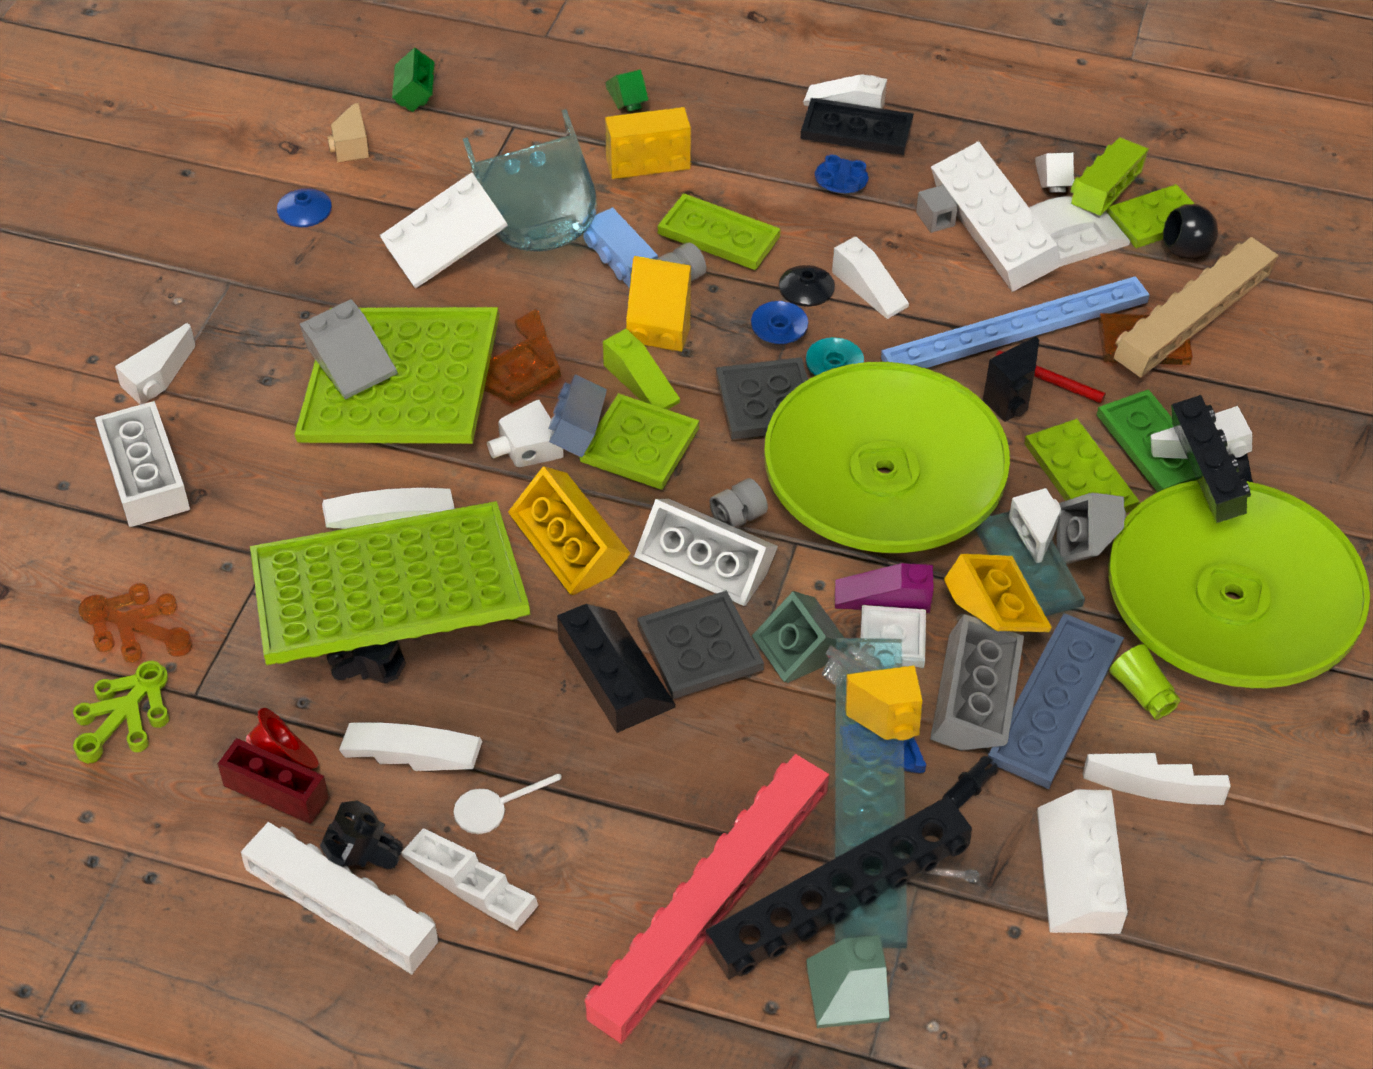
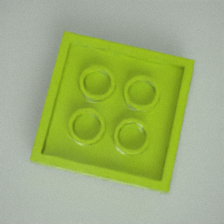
(640, 441)

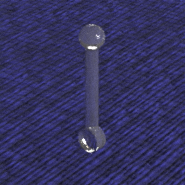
(970, 875)

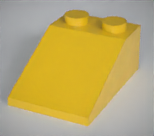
(659, 303)
(995, 593)

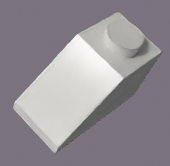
(1055, 171)
(1035, 520)

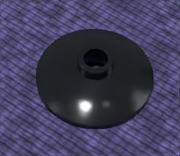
(806, 285)

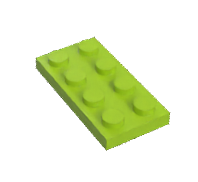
(719, 231)
(1077, 463)

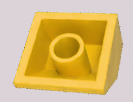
(885, 701)

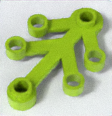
(122, 708)

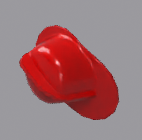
(277, 738)

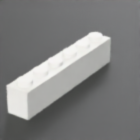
(340, 897)

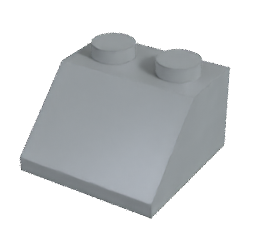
(1088, 525)

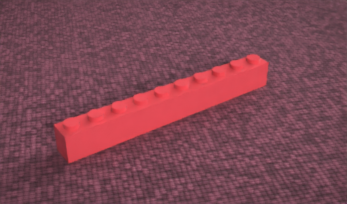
(706, 899)

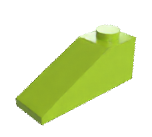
(637, 370)

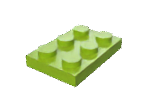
(1145, 216)

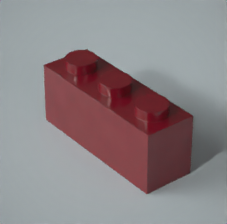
(273, 780)

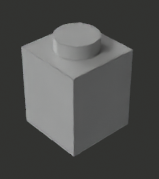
(936, 208)

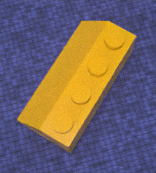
(568, 531)

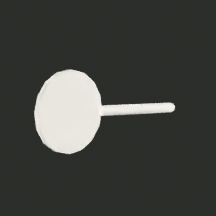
(484, 810)

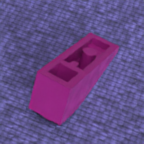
(890, 586)

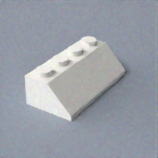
(443, 230)
(704, 550)
(1082, 863)

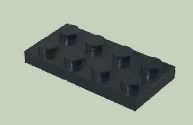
(857, 126)

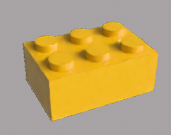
(648, 142)

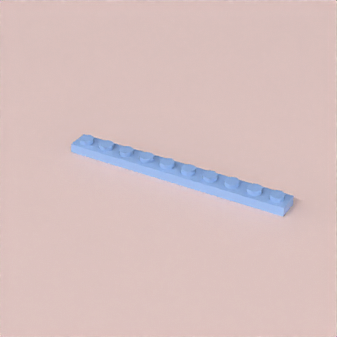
(1019, 325)

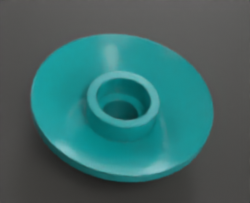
(832, 353)

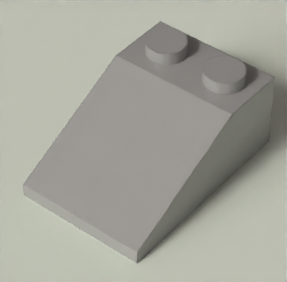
(347, 349)

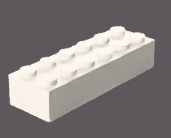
(997, 217)

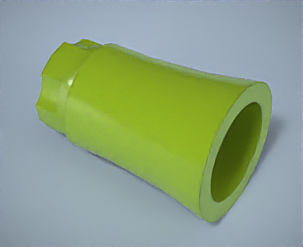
(1145, 681)

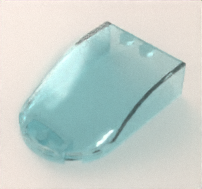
(540, 192)

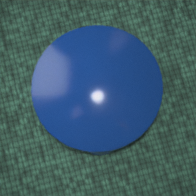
(841, 174)

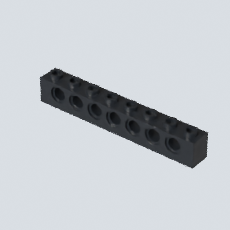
(787, 903)

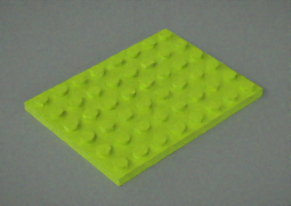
(385, 582)

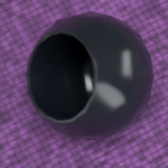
(1190, 231)

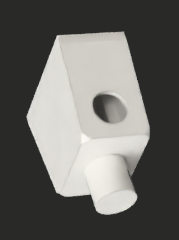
(525, 437)

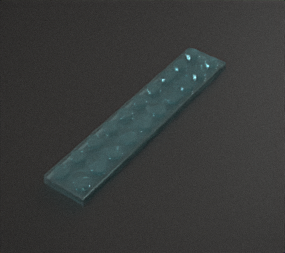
(869, 801)

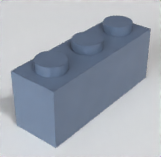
(576, 415)

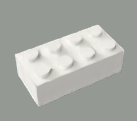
(142, 464)

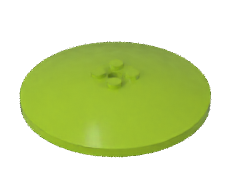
(924, 427)
(1287, 562)

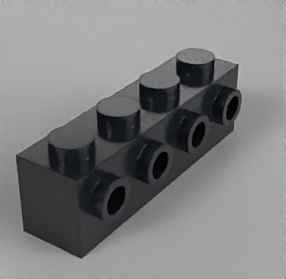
(1209, 459)

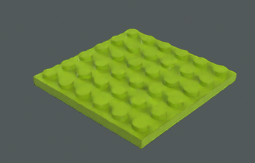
(433, 398)

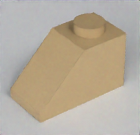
(349, 136)

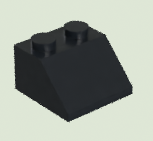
(1011, 380)

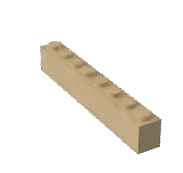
(1194, 306)

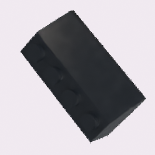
(612, 666)

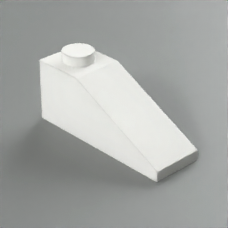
(856, 90)
(866, 275)
(154, 367)
(1231, 421)

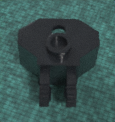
(373, 661)
(359, 839)

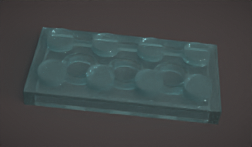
(1048, 579)

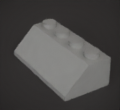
(977, 686)

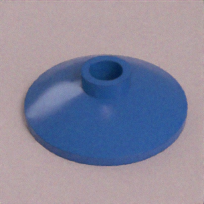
(304, 207)
(779, 322)

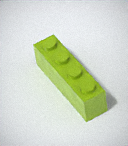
(1108, 176)

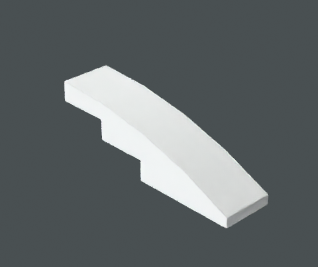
(384, 505)
(418, 745)
(1144, 777)
(469, 879)

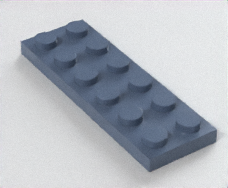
(1057, 700)

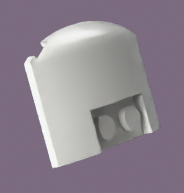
(1078, 231)

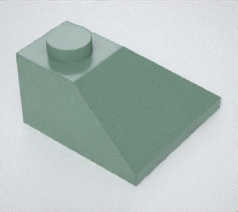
(849, 983)

